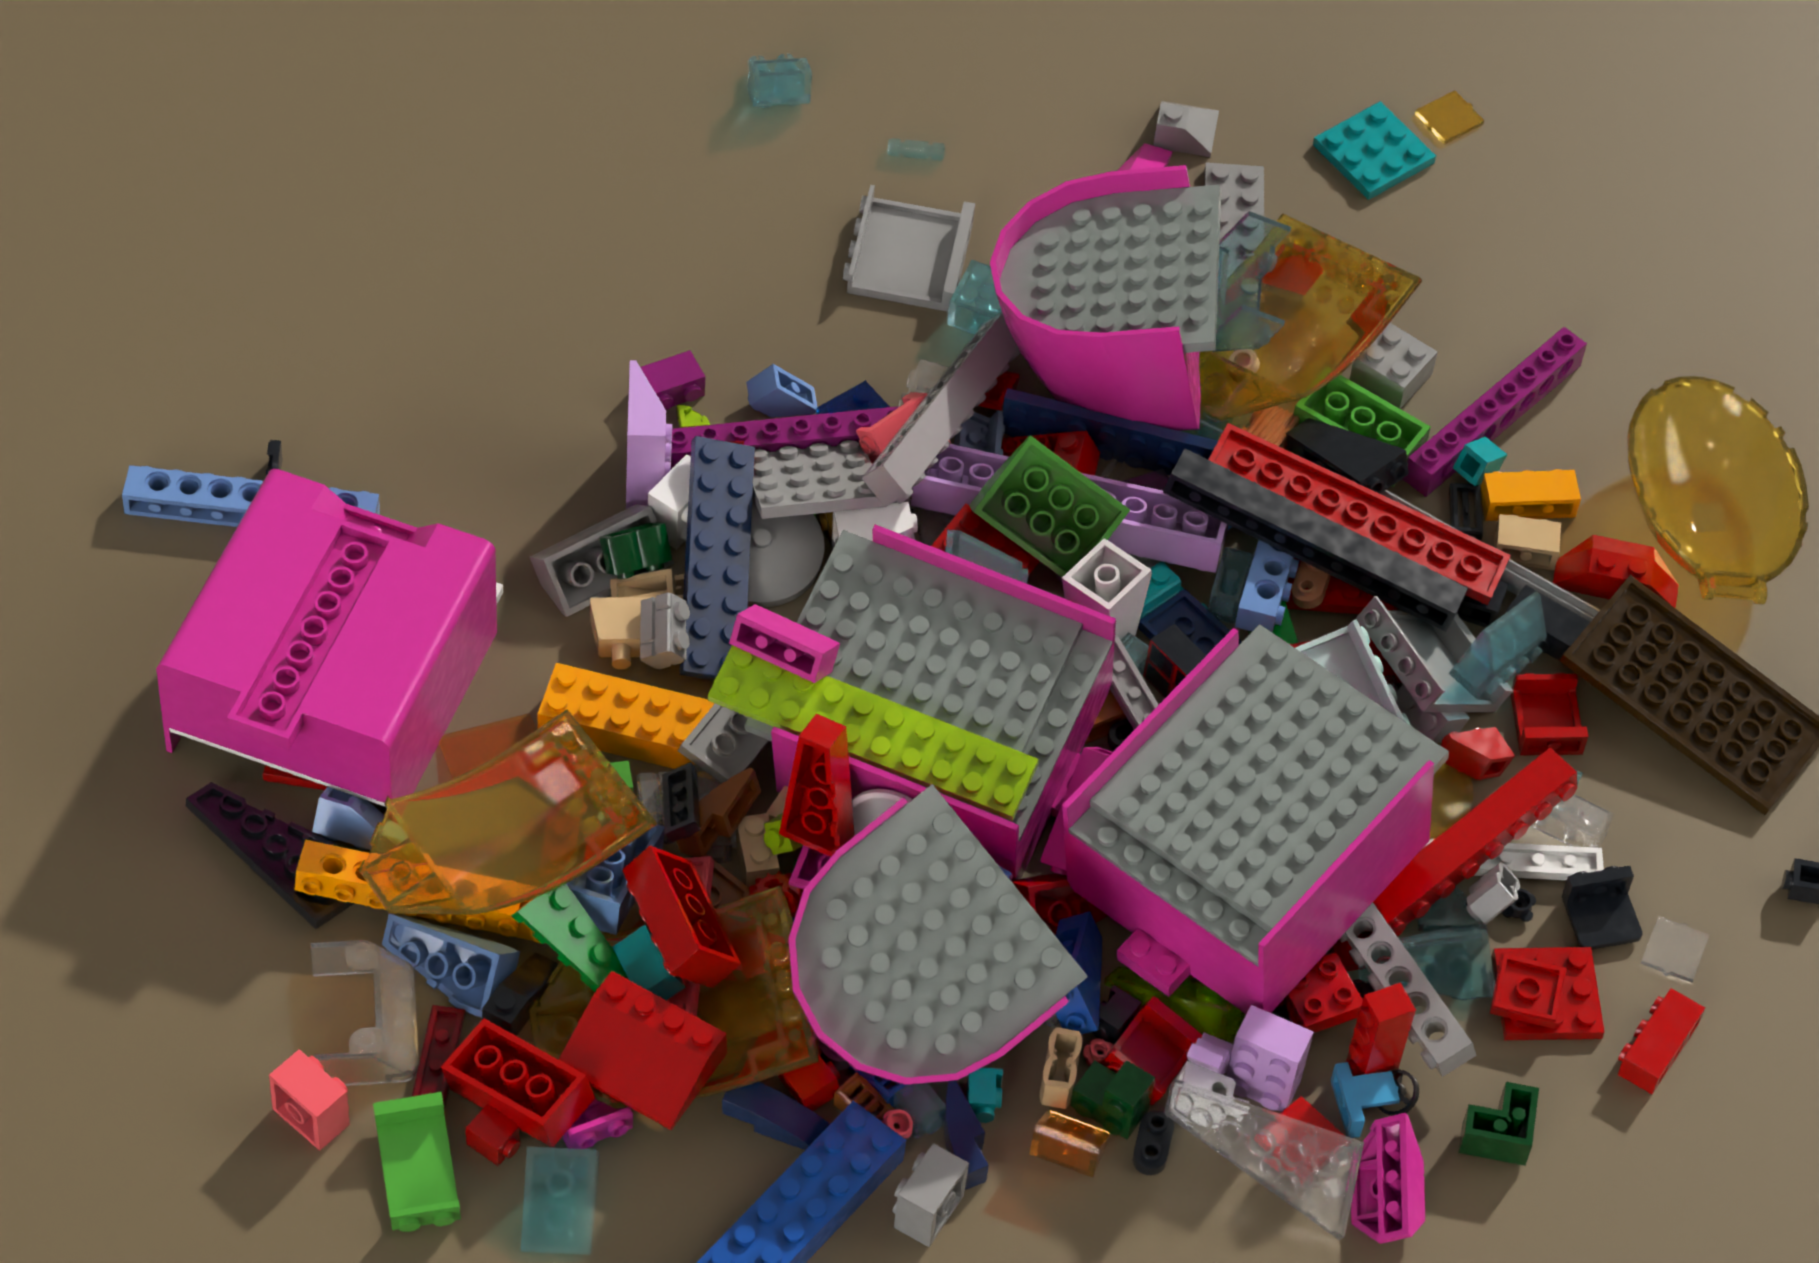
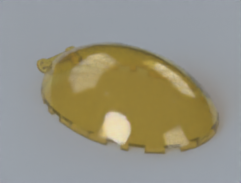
(1717, 486)

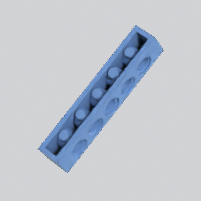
(1266, 588)

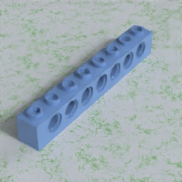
(205, 496)

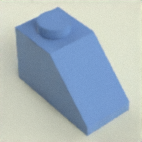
(780, 394)

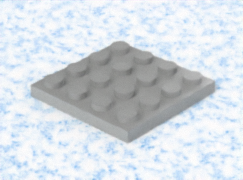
(812, 480)

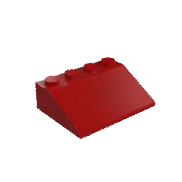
(644, 1050)

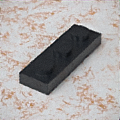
(681, 802)

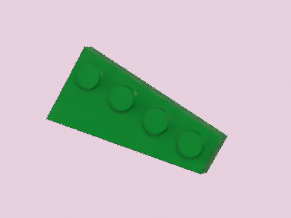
(571, 933)

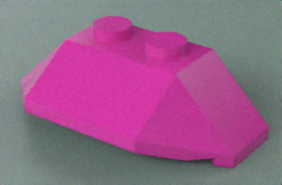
(1389, 1182)

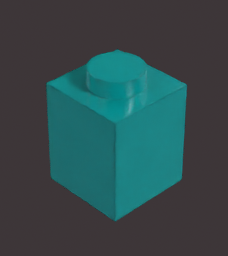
(1479, 458)

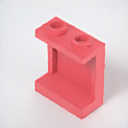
(878, 436)

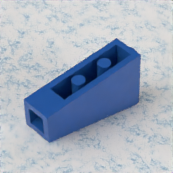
(1084, 943)

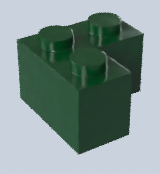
(1114, 1098)
(1502, 1132)

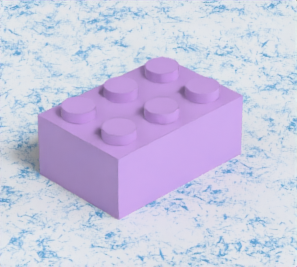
(1268, 1058)

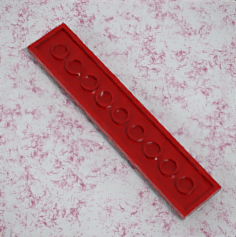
(1364, 511)

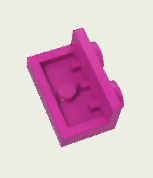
(598, 1123)

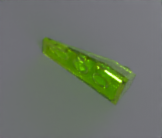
(1191, 1001)

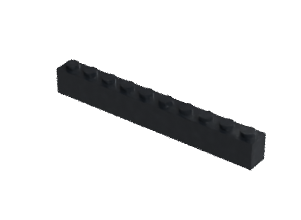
(1315, 540)

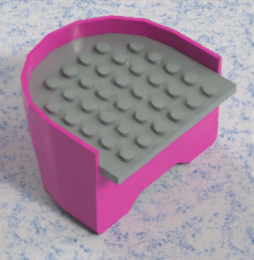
(1116, 291)
(922, 950)

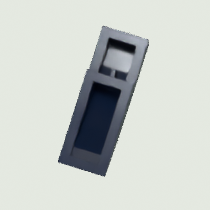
(774, 1114)
(964, 1135)

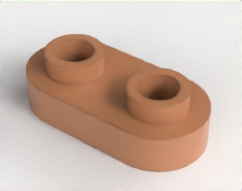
(1311, 578)

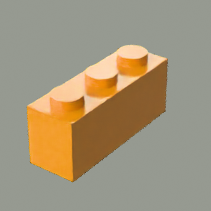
(1530, 494)

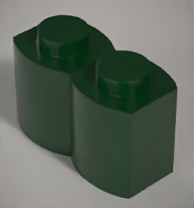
(635, 549)

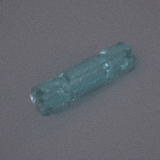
(916, 149)

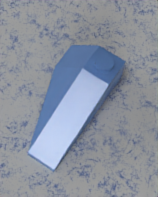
(451, 960)

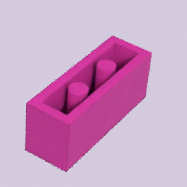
(784, 643)

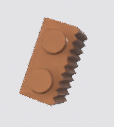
(1272, 425)

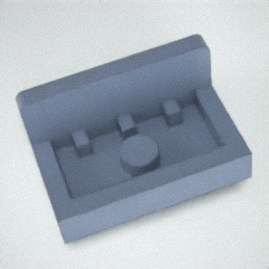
(982, 433)

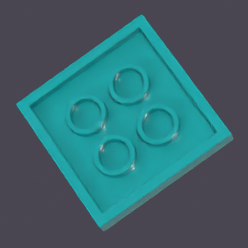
(1374, 150)

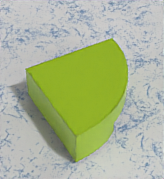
(689, 417)

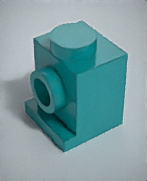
(985, 1092)

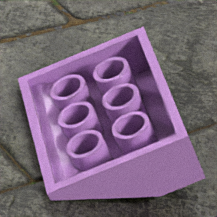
(647, 439)

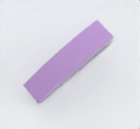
(1211, 1053)

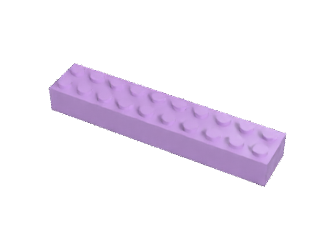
(1153, 528)

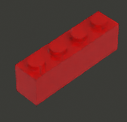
(1381, 1031)

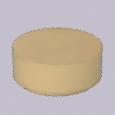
(1245, 358)

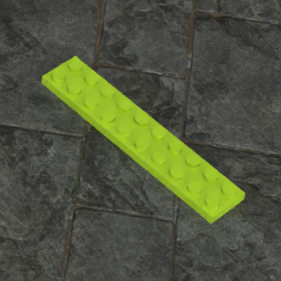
(880, 732)

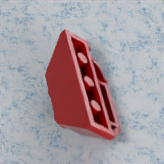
(1604, 563)

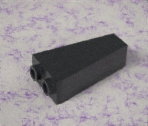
(1349, 454)

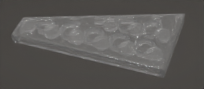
(1291, 1158)

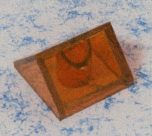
(1069, 1143)

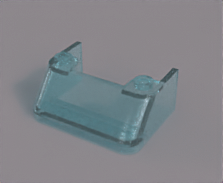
(1244, 259)

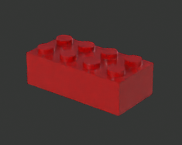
(680, 917)
(518, 1082)

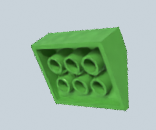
(1048, 507)

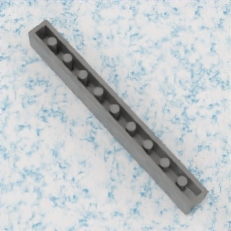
(942, 412)

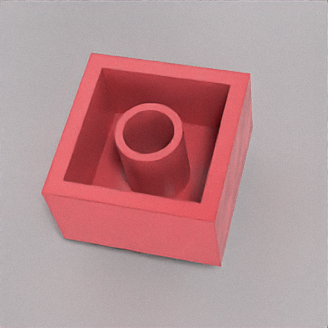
(310, 1099)

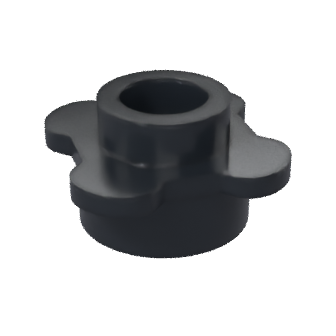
(1524, 899)

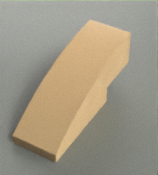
(648, 584)

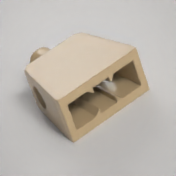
(617, 628)

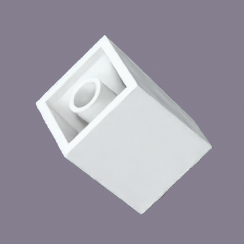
(861, 521)
(1110, 584)

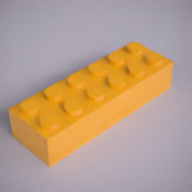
(624, 714)

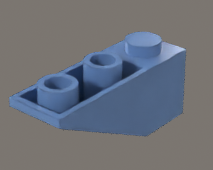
(346, 818)

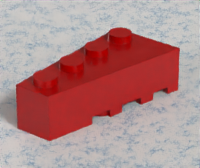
(819, 789)

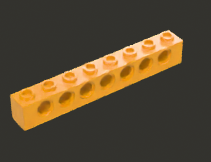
(335, 874)

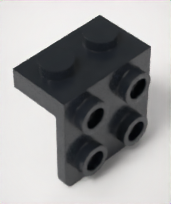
(1601, 907)

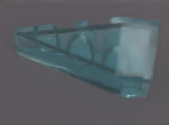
(1452, 960)

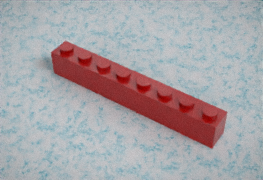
(1477, 838)

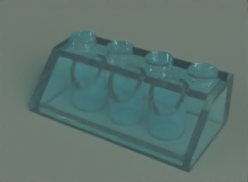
(1503, 648)

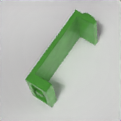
(416, 1162)

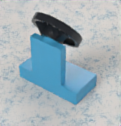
(1368, 1091)

